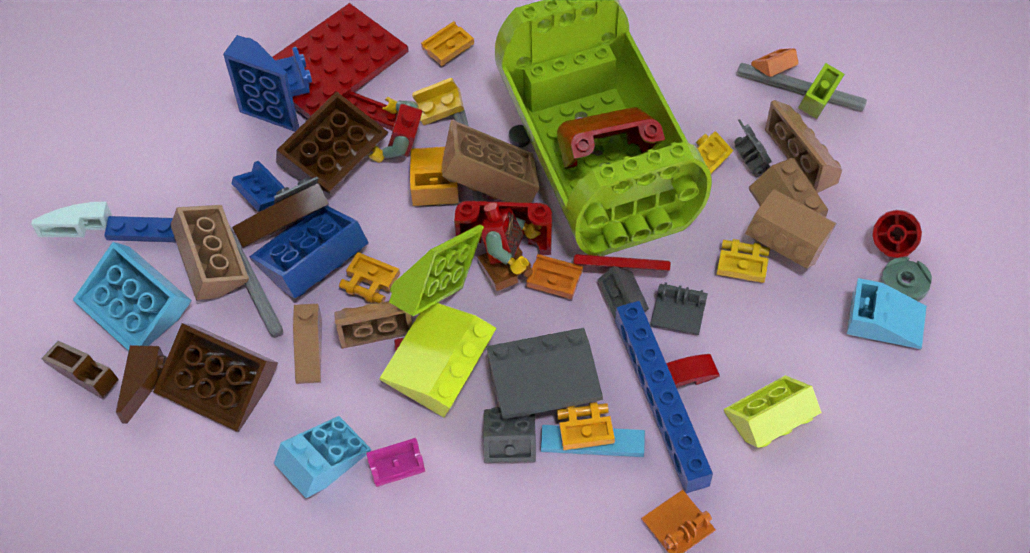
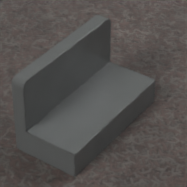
(620, 289)

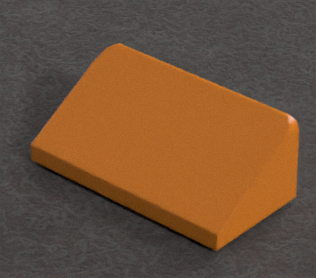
(776, 61)

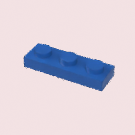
(139, 229)

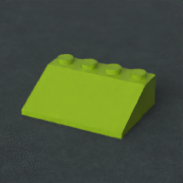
(436, 274)

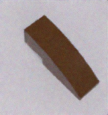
(80, 368)

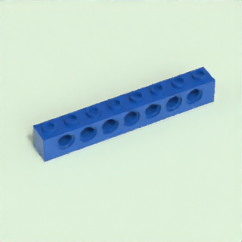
(663, 398)

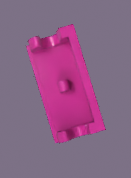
(395, 462)

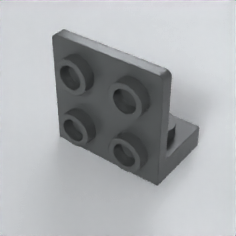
(508, 438)

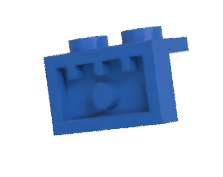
(297, 75)

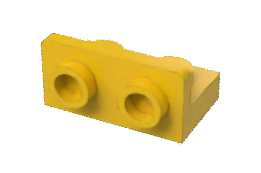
(439, 100)
(713, 150)

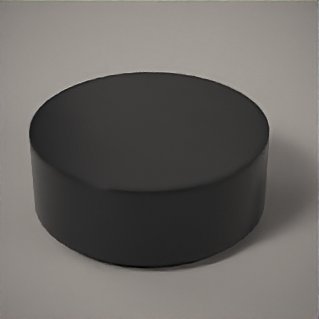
(518, 136)

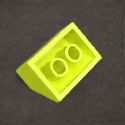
(773, 411)

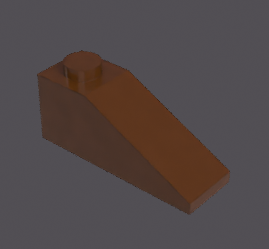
(139, 379)

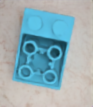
(886, 315)
(320, 455)

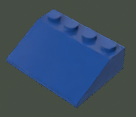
(260, 83)
(310, 250)

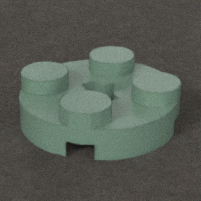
(917, 272)

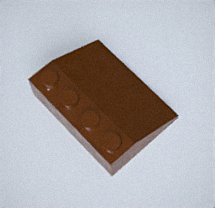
(330, 143)
(214, 376)

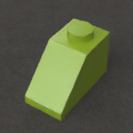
(821, 90)

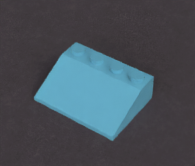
(130, 297)

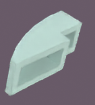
(73, 220)

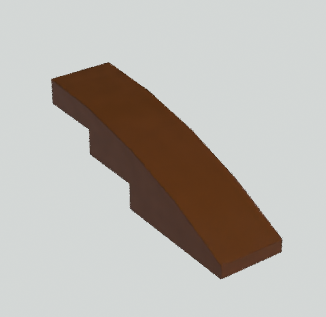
(280, 215)

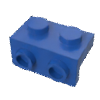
(258, 186)

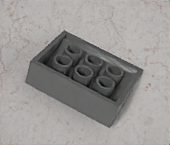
(544, 373)

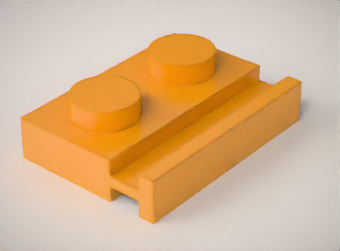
(447, 43)

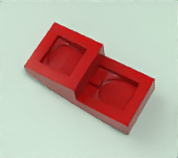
(693, 369)

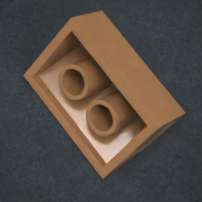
(790, 181)
(791, 229)
(371, 324)

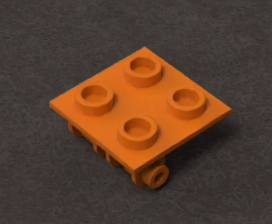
(679, 523)

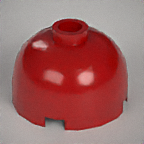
(897, 233)

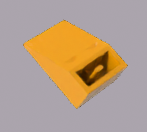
(426, 178)

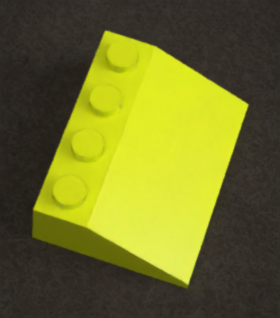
(438, 356)

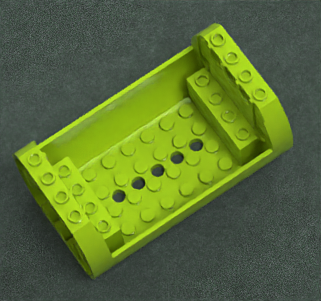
(583, 62)

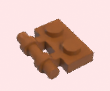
(501, 274)

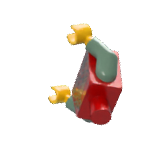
(403, 130)
(503, 235)

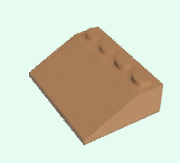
(489, 165)

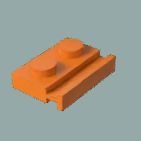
(554, 276)

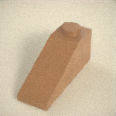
(307, 343)

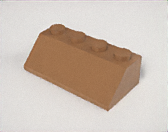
(800, 143)
(208, 250)

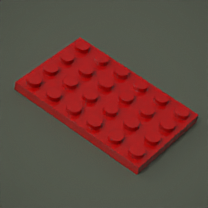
(342, 56)

